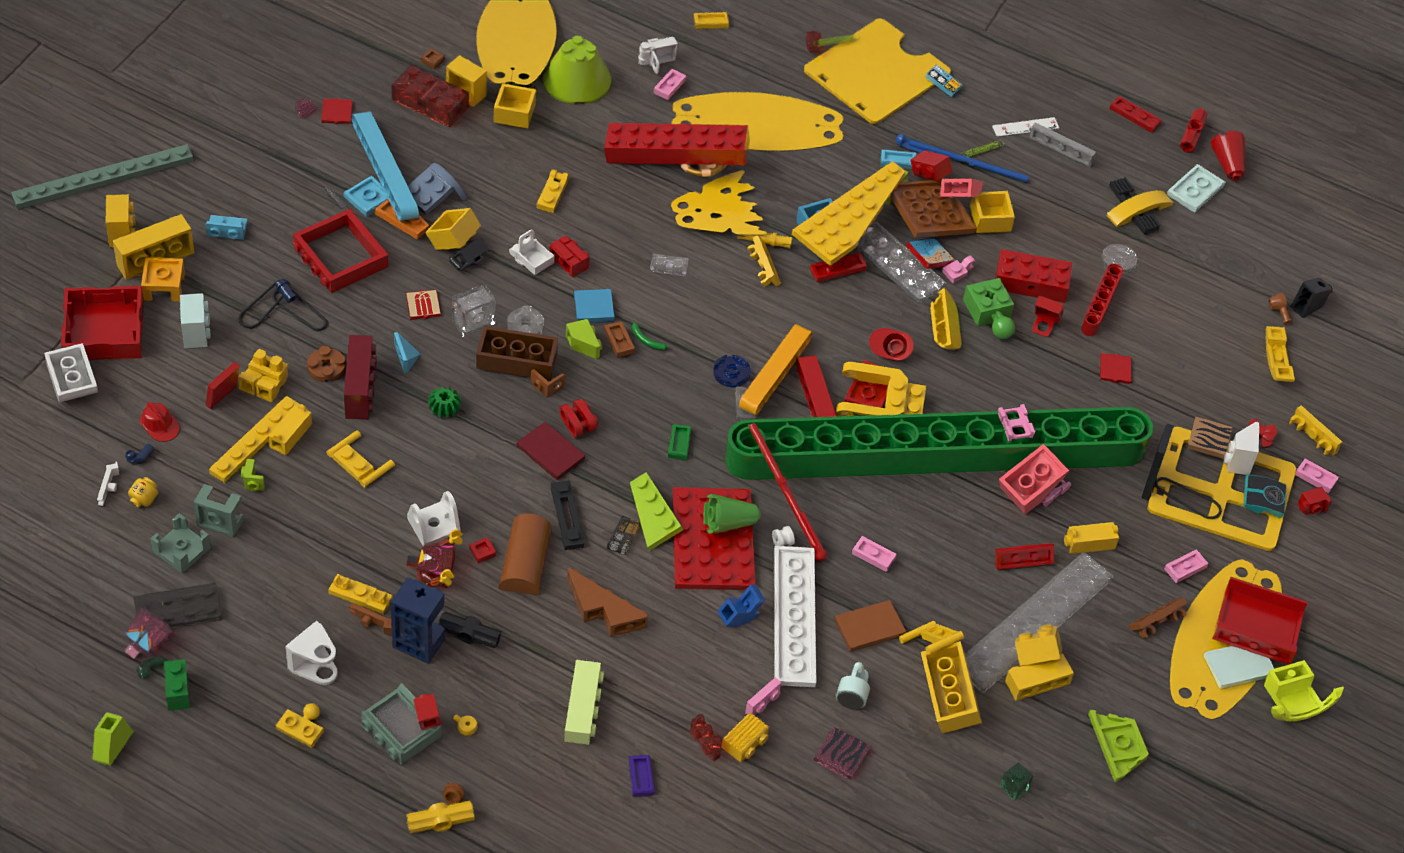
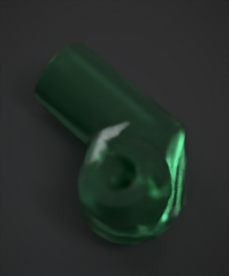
(143, 668)

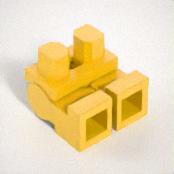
(264, 376)

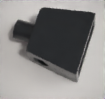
(1311, 296)

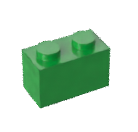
(176, 684)

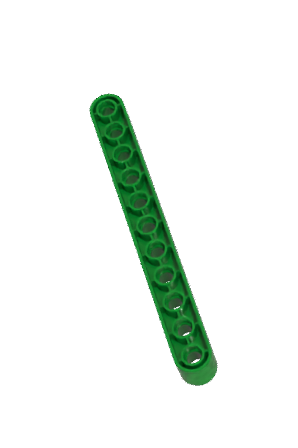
(935, 442)

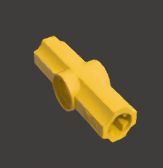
(440, 817)

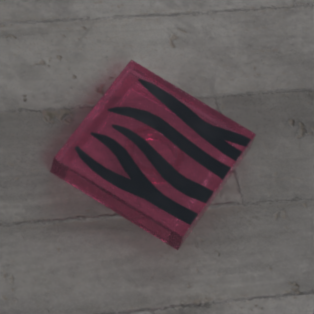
(842, 753)

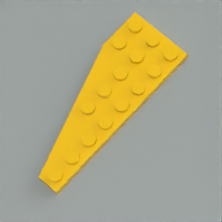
(843, 222)

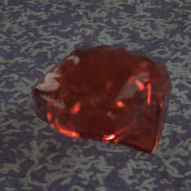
(812, 36)

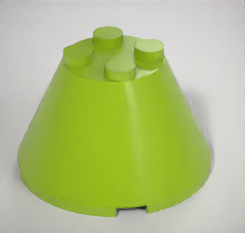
(577, 73)

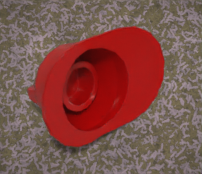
(891, 344)
(159, 422)

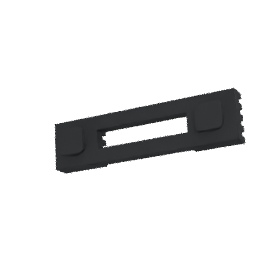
(1146, 223)
(571, 537)

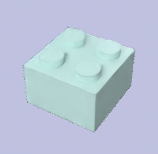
(194, 320)

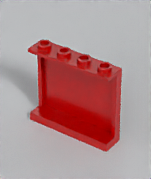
(1260, 620)

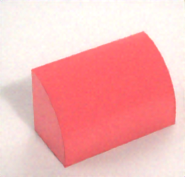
(960, 187)

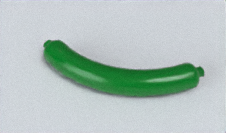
(648, 342)

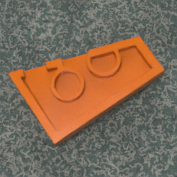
(413, 227)

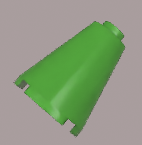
(728, 514)

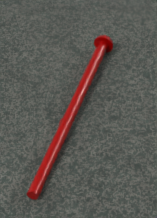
(820, 553)

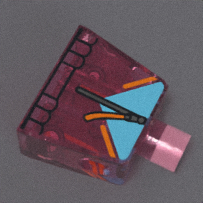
(147, 633)

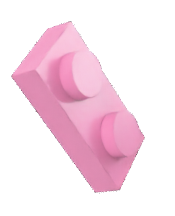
(669, 84)
(1316, 475)
(874, 553)
(1186, 566)
(763, 697)

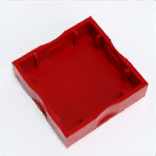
(104, 321)

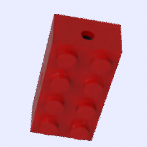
(1034, 275)

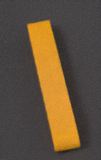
(775, 369)

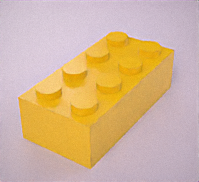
(161, 240)
(951, 688)

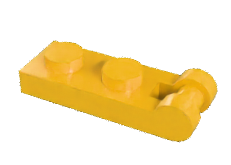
(552, 191)

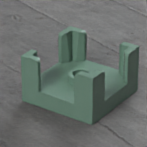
(218, 516)
(181, 545)

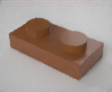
(619, 339)

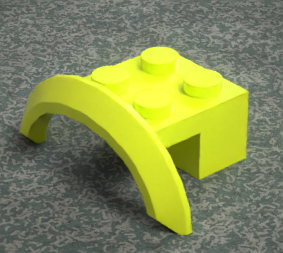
(1293, 693)

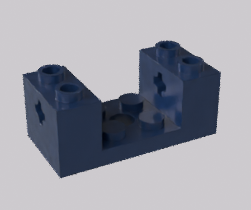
(412, 620)

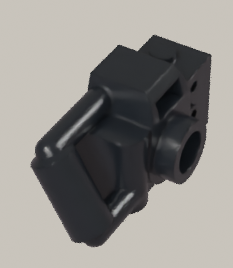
(468, 253)

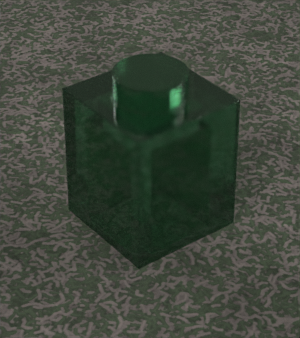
(1016, 781)

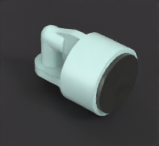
(854, 689)

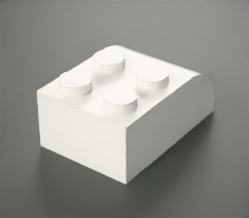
(70, 373)

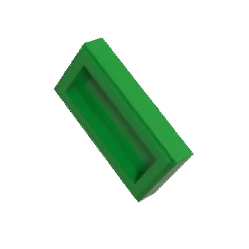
(679, 442)

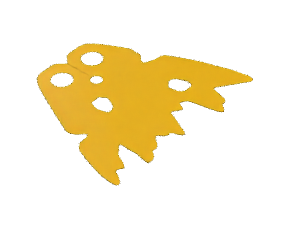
(711, 201)

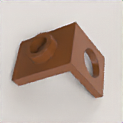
(544, 386)

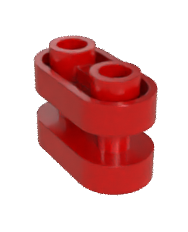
(578, 418)

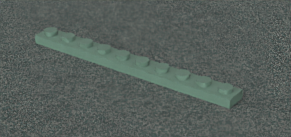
(101, 176)

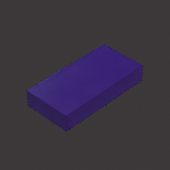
(641, 775)

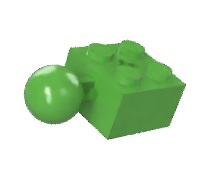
(990, 304)

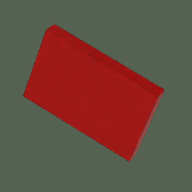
(866, 392)

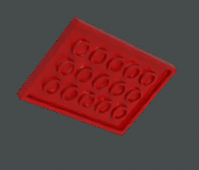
(708, 559)

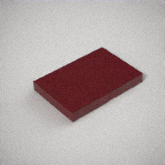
(550, 450)

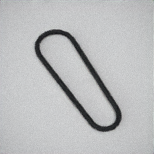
(255, 325)
(317, 329)
(1186, 505)

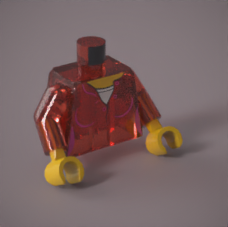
(436, 561)

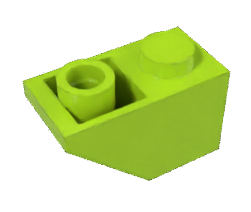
(583, 338)
(110, 738)

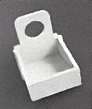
(657, 52)
(531, 253)

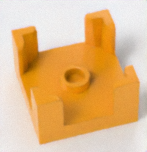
(162, 275)

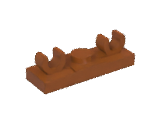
(1159, 616)

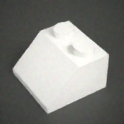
(1243, 450)

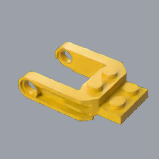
(900, 396)

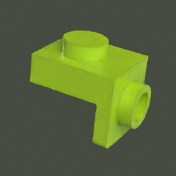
(251, 481)

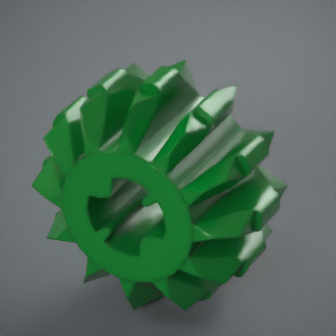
(444, 402)

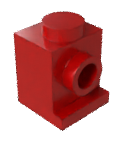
(1314, 501)

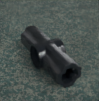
(470, 629)

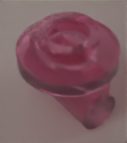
(304, 107)

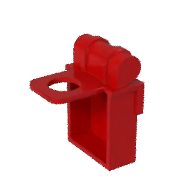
(1049, 312)

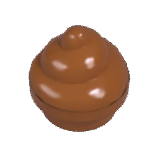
(453, 793)

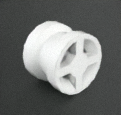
(783, 537)

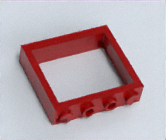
(335, 282)

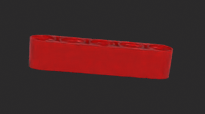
(1102, 300)
(814, 387)

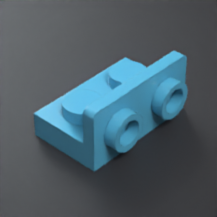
(226, 227)

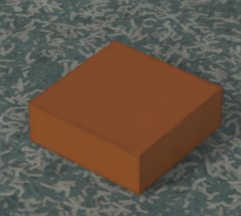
(432, 58)

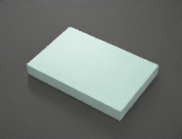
(1196, 188)
(1236, 666)

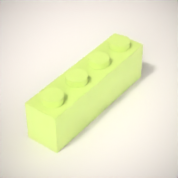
(583, 701)

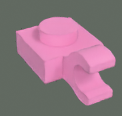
(956, 271)

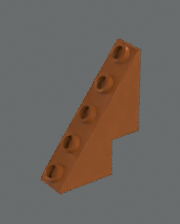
(597, 603)

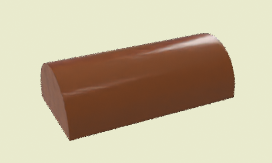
(526, 554)

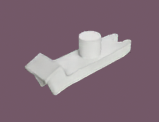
(112, 470)

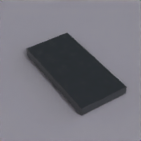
(1157, 462)

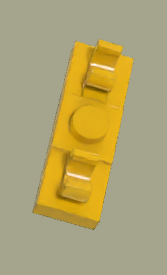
(765, 262)
(1316, 431)
(360, 594)

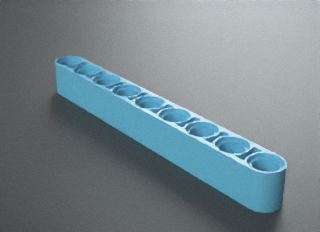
(385, 166)

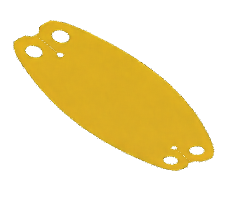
(516, 37)
(772, 120)
(1195, 638)

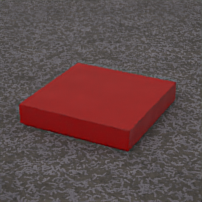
(222, 385)

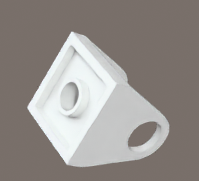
(443, 513)
(308, 654)

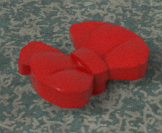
(1267, 433)

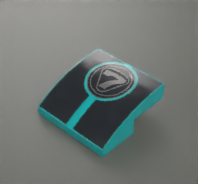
(1264, 495)

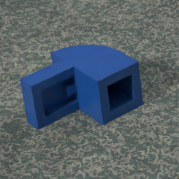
(743, 609)

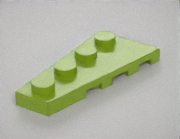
(654, 513)

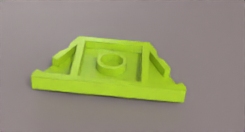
(1119, 742)

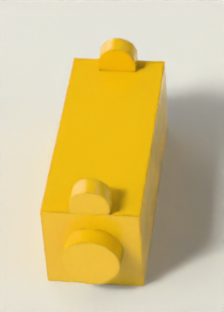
(290, 429)
(1091, 537)

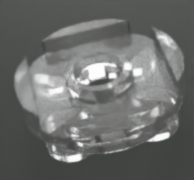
(529, 315)

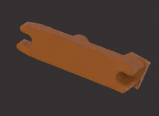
(371, 617)

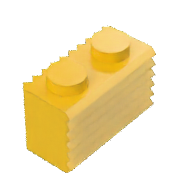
(745, 737)

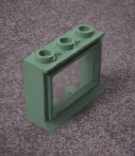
(396, 725)

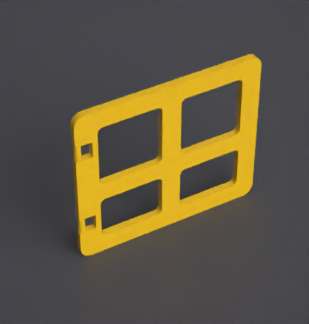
(1220, 492)

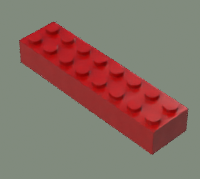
(677, 144)

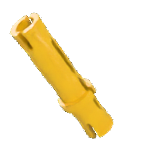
(772, 239)

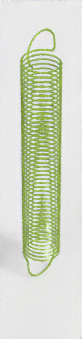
(821, 42)
(996, 143)

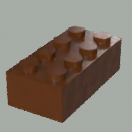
(516, 352)

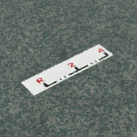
(1023, 127)

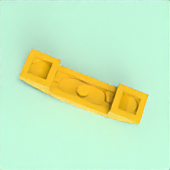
(1138, 204)
(1277, 354)

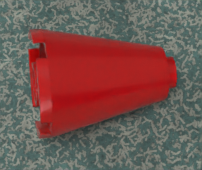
(1230, 153)

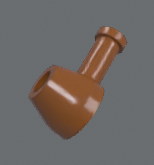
(1279, 303)

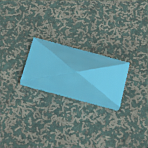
(406, 352)

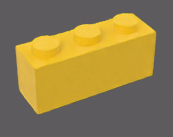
(1038, 677)

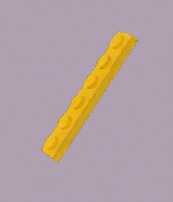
(250, 442)

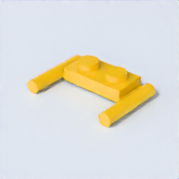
(355, 463)
(934, 633)

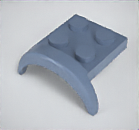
(433, 187)

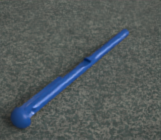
(920, 147)

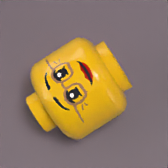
(143, 492)

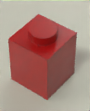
(427, 711)

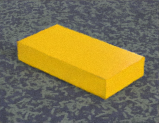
(711, 20)

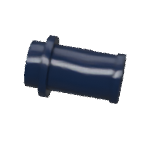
(286, 291)

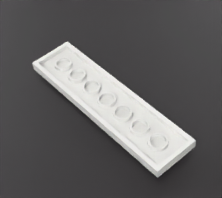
(794, 616)

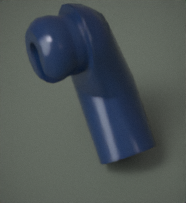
(139, 457)

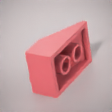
(1033, 479)

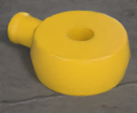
(466, 725)

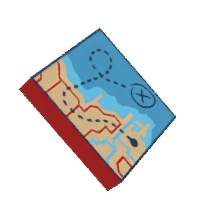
(930, 253)

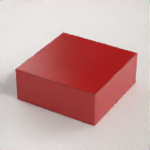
(482, 550)

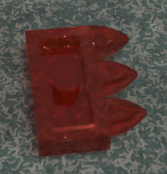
(704, 734)

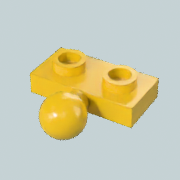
(301, 727)

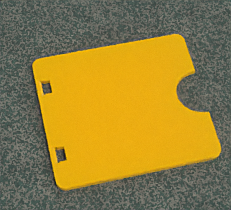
(874, 71)

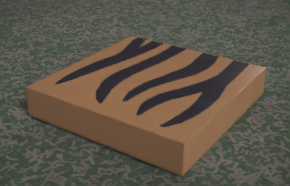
(1209, 437)

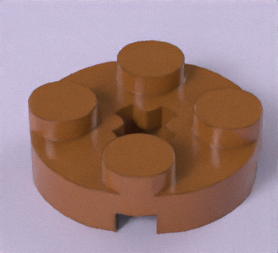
(326, 355)

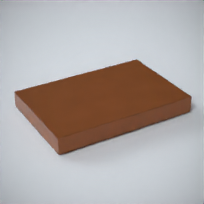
(869, 625)

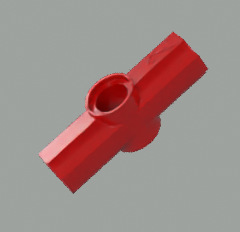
(1193, 130)

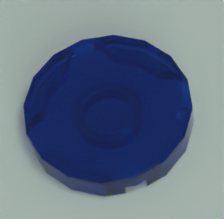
(731, 371)

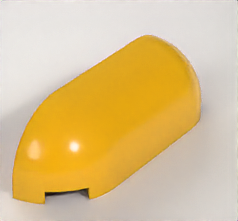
(945, 321)

